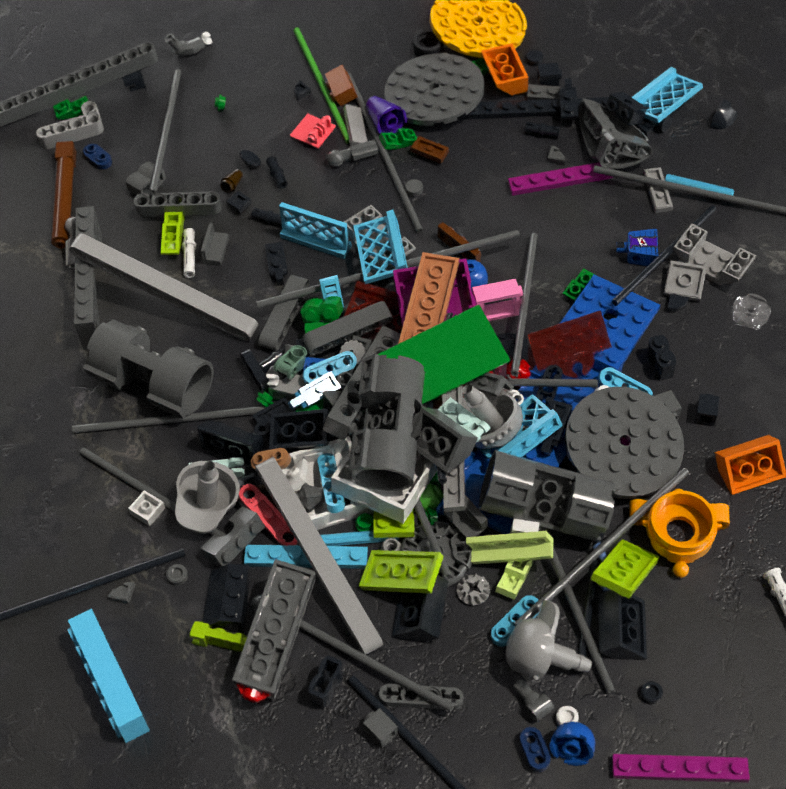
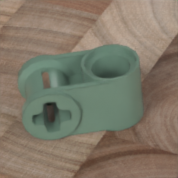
(291, 361)

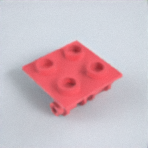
(313, 130)

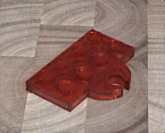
(570, 343)

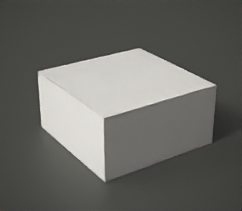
(146, 508)
(522, 526)

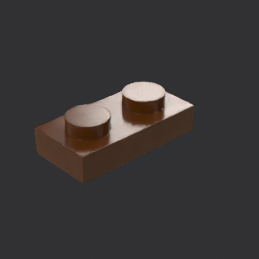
(429, 149)

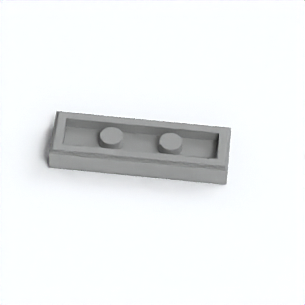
(355, 125)
(659, 196)

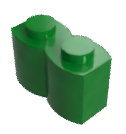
(318, 309)

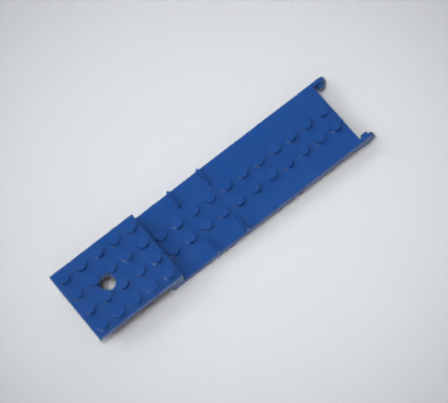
(631, 321)

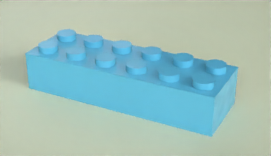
(107, 676)

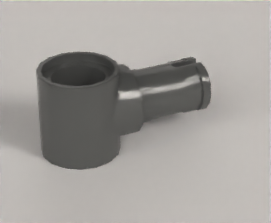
(536, 705)

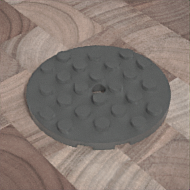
(457, 91)
(643, 420)

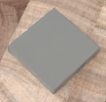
(685, 280)

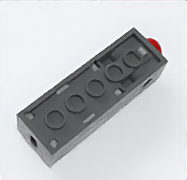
(273, 631)

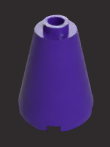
(386, 115)

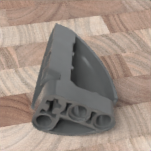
(610, 138)

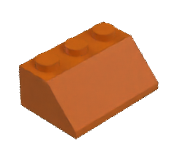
(506, 69)
(751, 464)

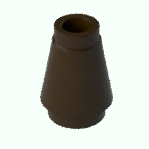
(231, 181)

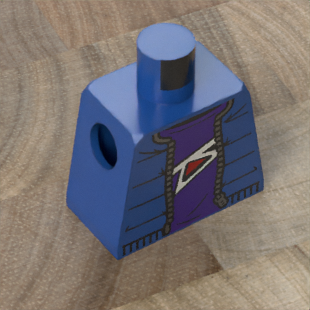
(640, 247)

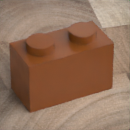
(341, 85)

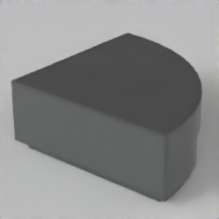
(556, 156)
(122, 593)

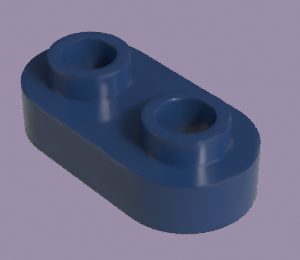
(97, 156)
(535, 750)

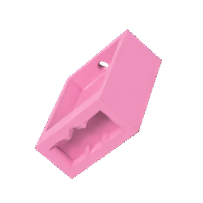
(496, 292)

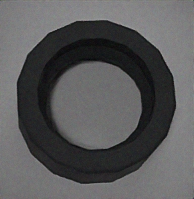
(423, 36)

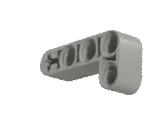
(72, 129)

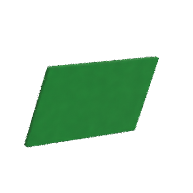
(453, 352)

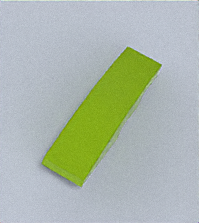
(172, 233)

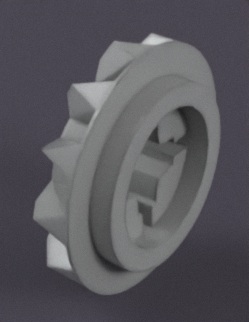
(473, 597)

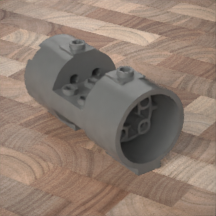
(175, 379)
(384, 450)
(547, 495)

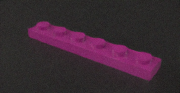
(555, 179)
(680, 768)

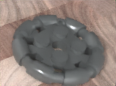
(447, 546)

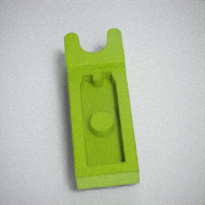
(204, 635)

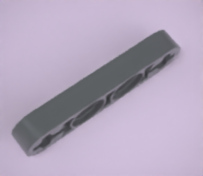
(419, 702)

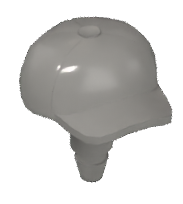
(500, 413)
(205, 495)
(533, 648)

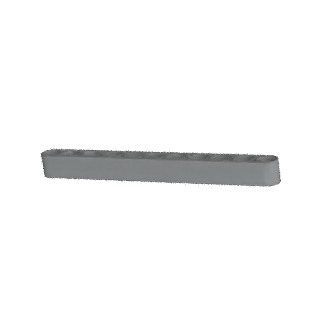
(163, 287)
(319, 556)

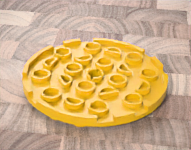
(457, 27)

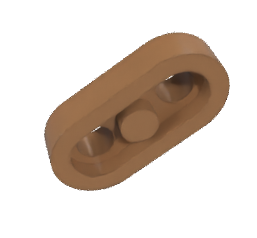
(283, 461)

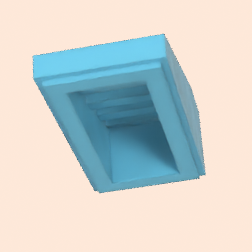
(329, 281)

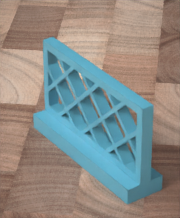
(658, 88)
(318, 239)
(394, 240)
(533, 435)

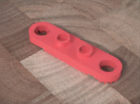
(268, 514)

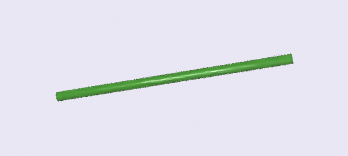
(322, 85)

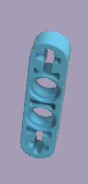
(326, 483)

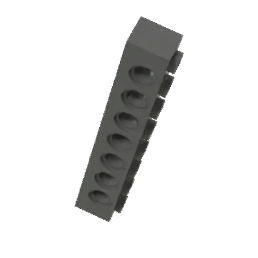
(349, 406)

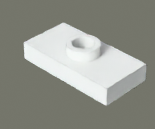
(297, 474)

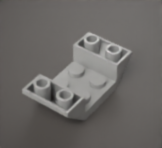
(366, 215)
(721, 265)

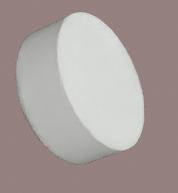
(566, 714)

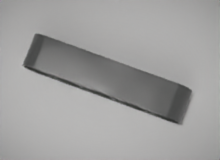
(187, 202)
(282, 315)
(345, 327)

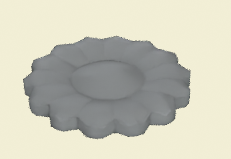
(354, 347)

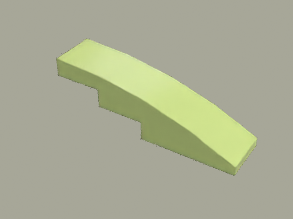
(513, 578)

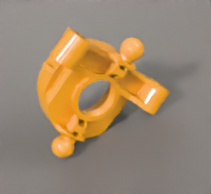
(686, 506)

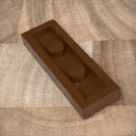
(453, 239)

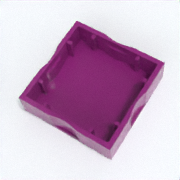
(461, 296)

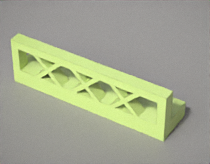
(511, 547)

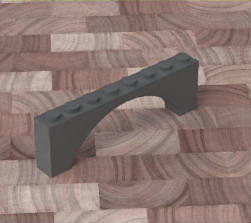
(85, 301)

